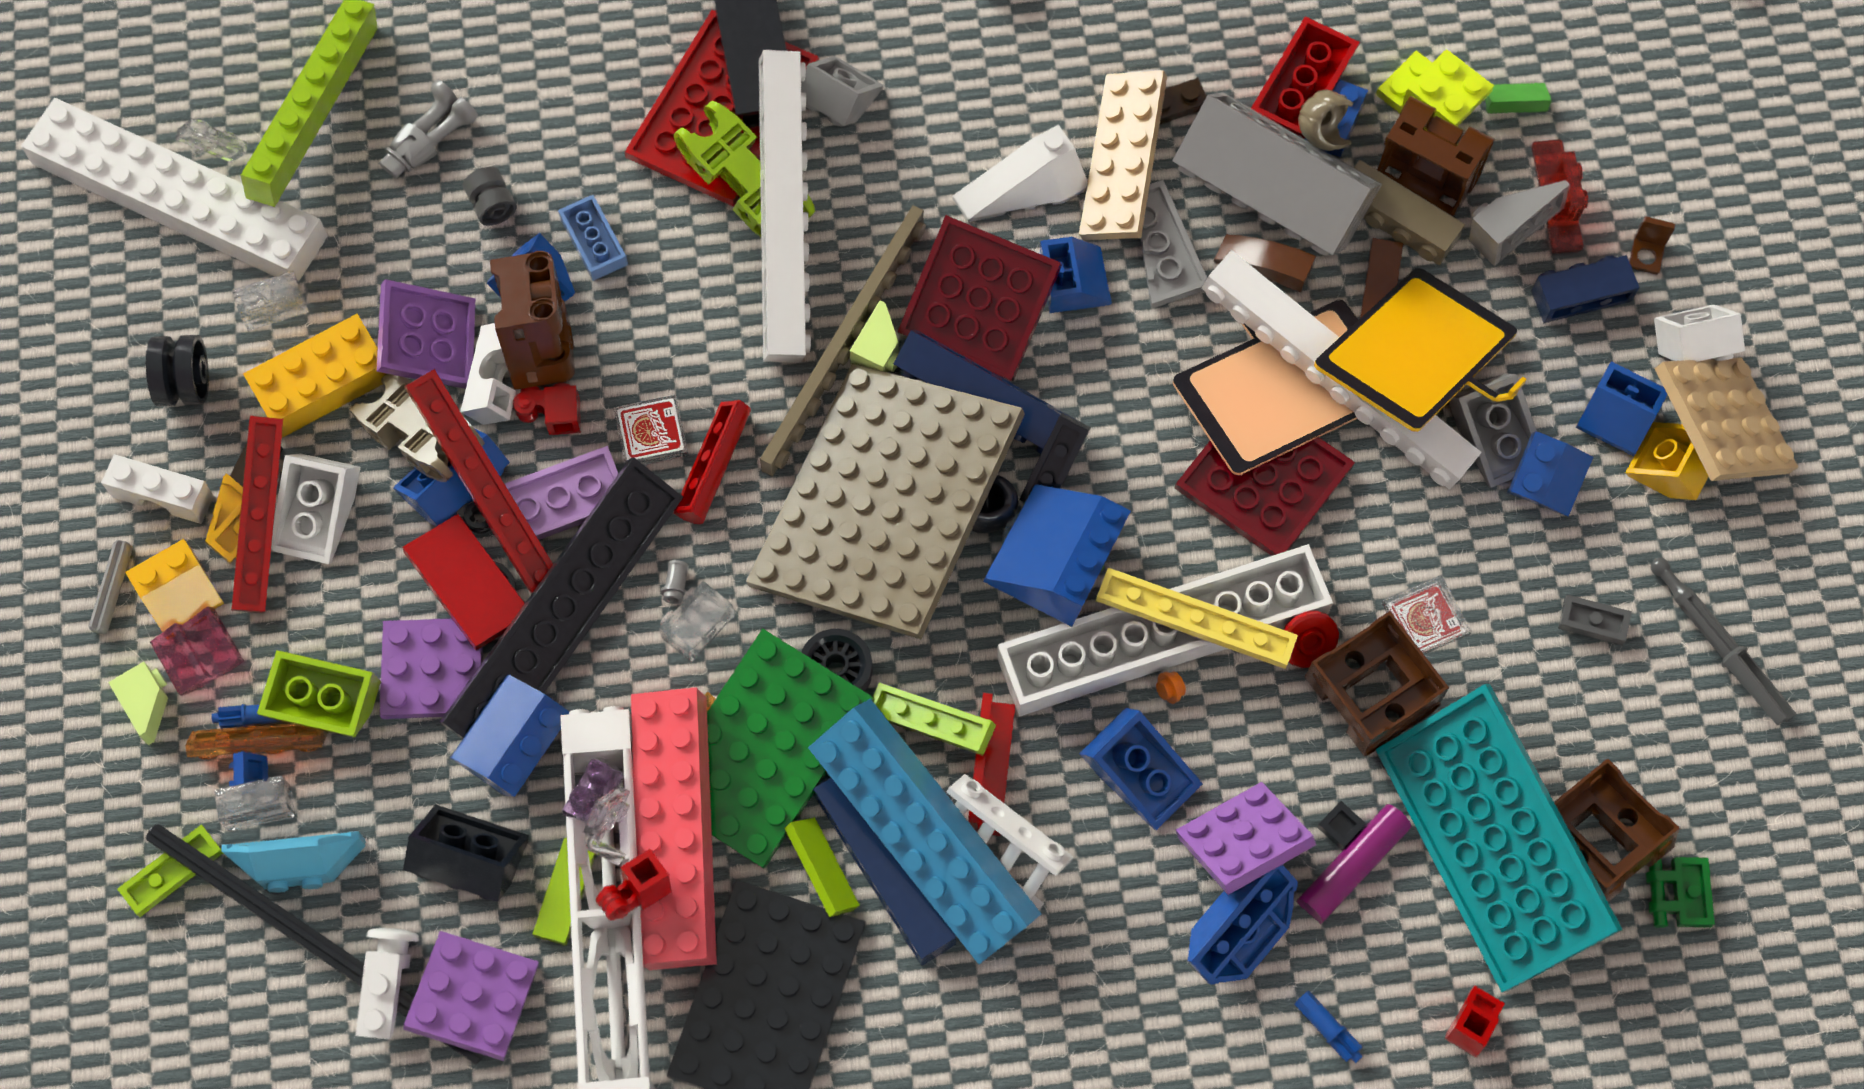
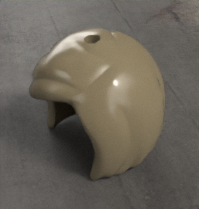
(1321, 117)

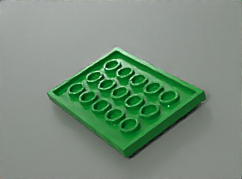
(761, 741)

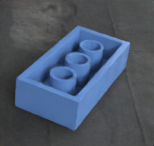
(593, 237)

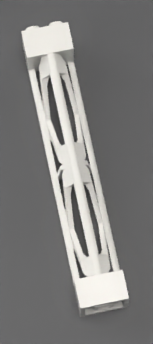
(609, 740)

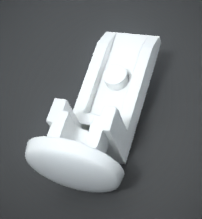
(382, 982)

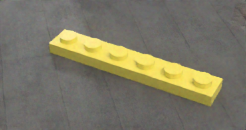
(1196, 618)

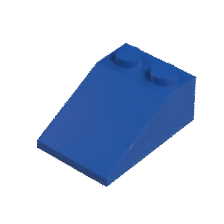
(1141, 767)

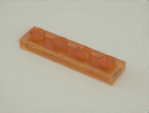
(268, 739)

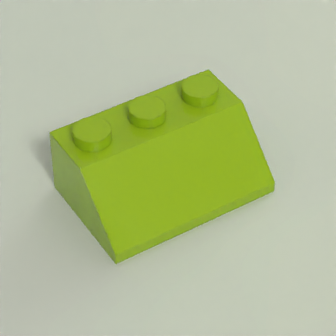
(318, 694)

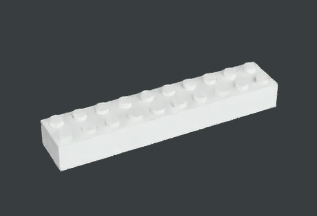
(172, 190)
(1122, 646)

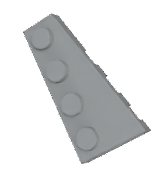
(1168, 253)

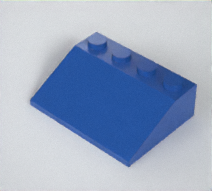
(1057, 550)

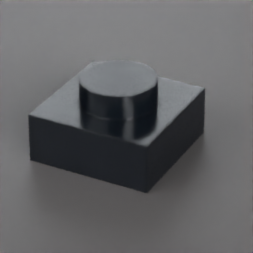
(1341, 825)

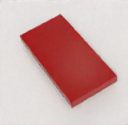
(465, 580)

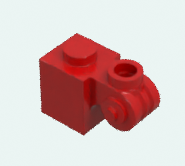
(557, 403)
(642, 885)

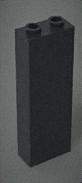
(746, 31)

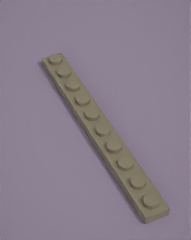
(839, 348)

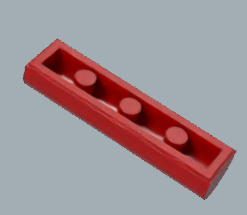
(712, 461)

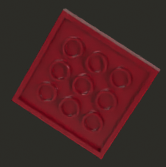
(981, 296)
(1272, 500)

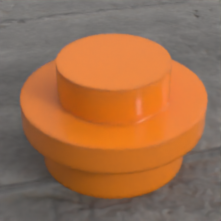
(1170, 686)

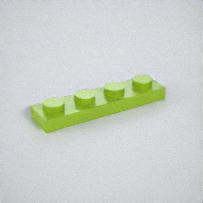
(934, 719)

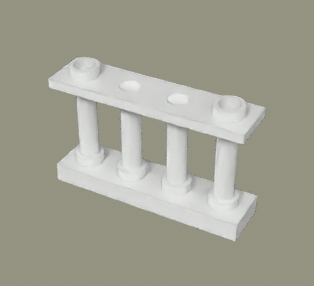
(1021, 834)

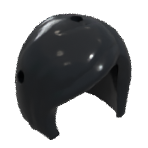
(998, 507)

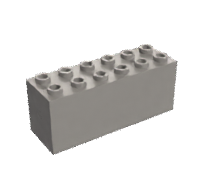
(1276, 174)

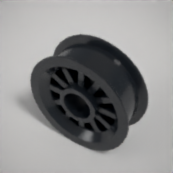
(849, 642)

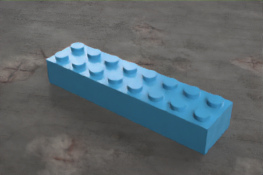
(924, 830)

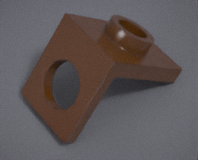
(1651, 236)

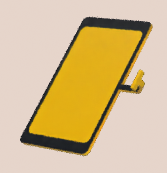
(1418, 350)

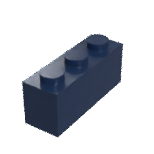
(1584, 288)

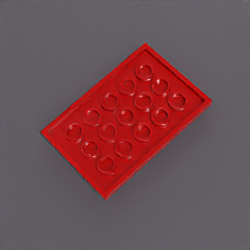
(694, 83)

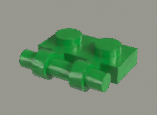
(1691, 892)

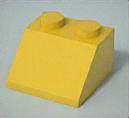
(1668, 462)
(174, 585)

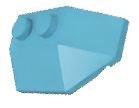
(296, 860)

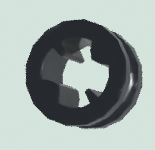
(477, 527)

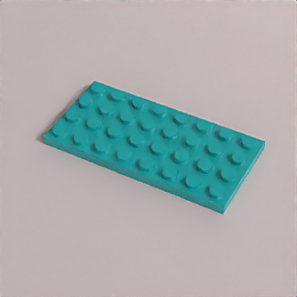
(1498, 839)

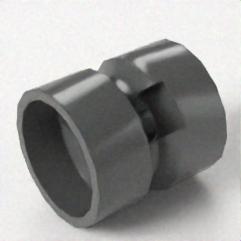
(489, 195)

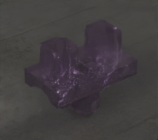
(593, 785)

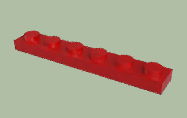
(257, 514)

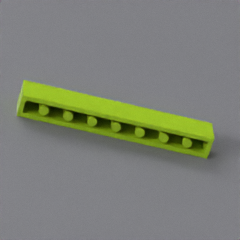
(309, 102)

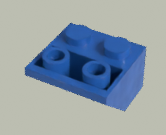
(1082, 277)
(1622, 408)

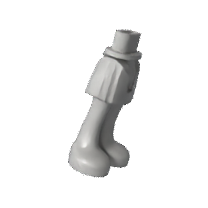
(412, 145)

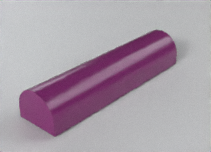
(1354, 863)

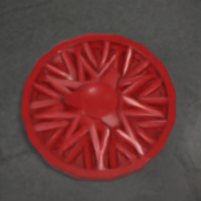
(1315, 637)

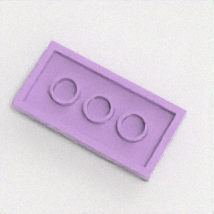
(564, 492)

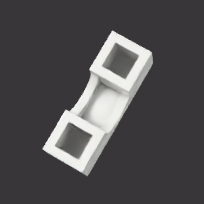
(485, 395)
(176, 492)

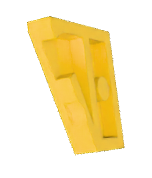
(224, 525)

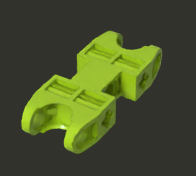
(734, 164)

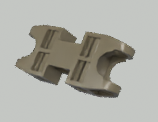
(398, 418)

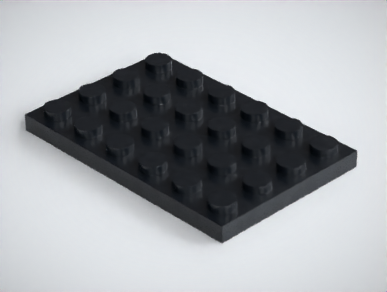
(770, 995)

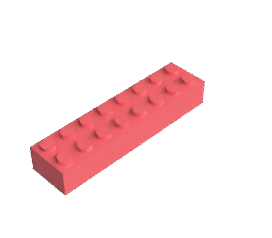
(675, 823)

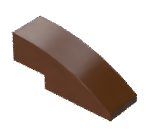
(1271, 259)

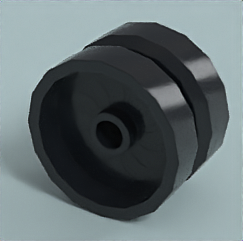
(177, 370)

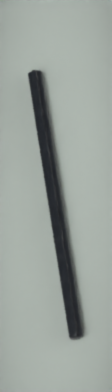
(273, 915)

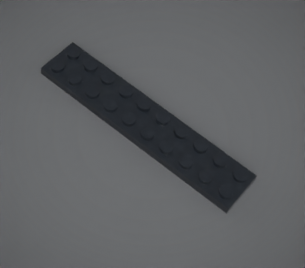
(572, 591)

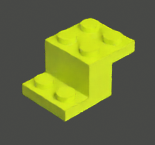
(1444, 84)

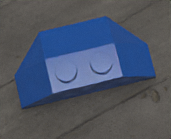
(1242, 927)

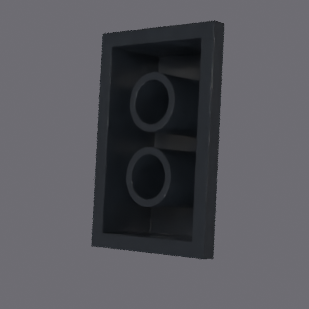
(465, 852)

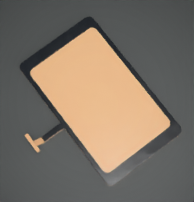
(1258, 402)

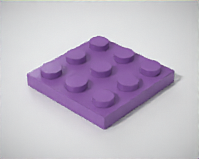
(425, 332)
(424, 667)
(1245, 838)
(471, 995)

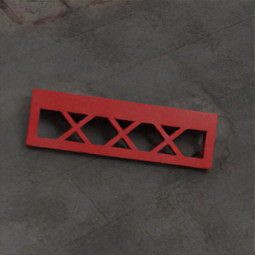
(992, 767)

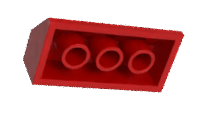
(1308, 65)

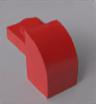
(1475, 1022)

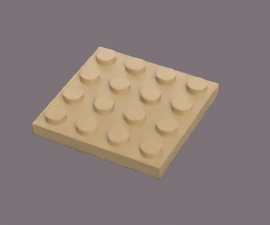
(1726, 418)

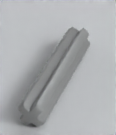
(110, 587)

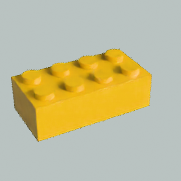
(317, 375)

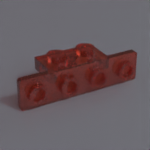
(1553, 166)

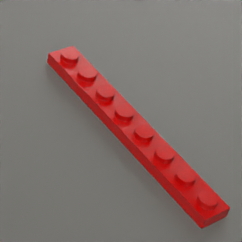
(480, 478)

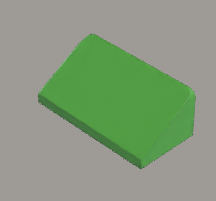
(1518, 98)

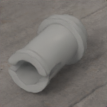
(675, 582)

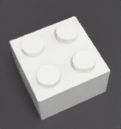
(1700, 334)

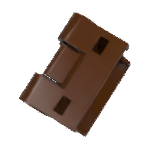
(1442, 163)
(533, 303)
(1370, 648)
(1609, 799)

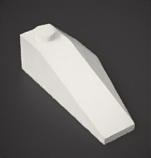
(1031, 176)

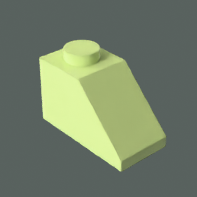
(877, 342)
(142, 699)

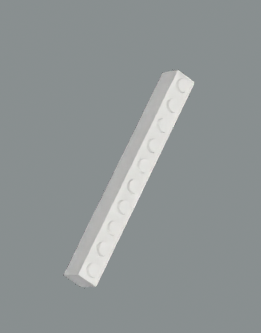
(782, 207)
(1303, 339)

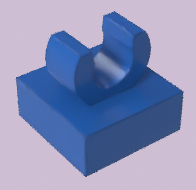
(248, 768)

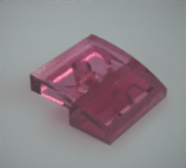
(196, 651)

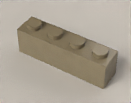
(1411, 218)

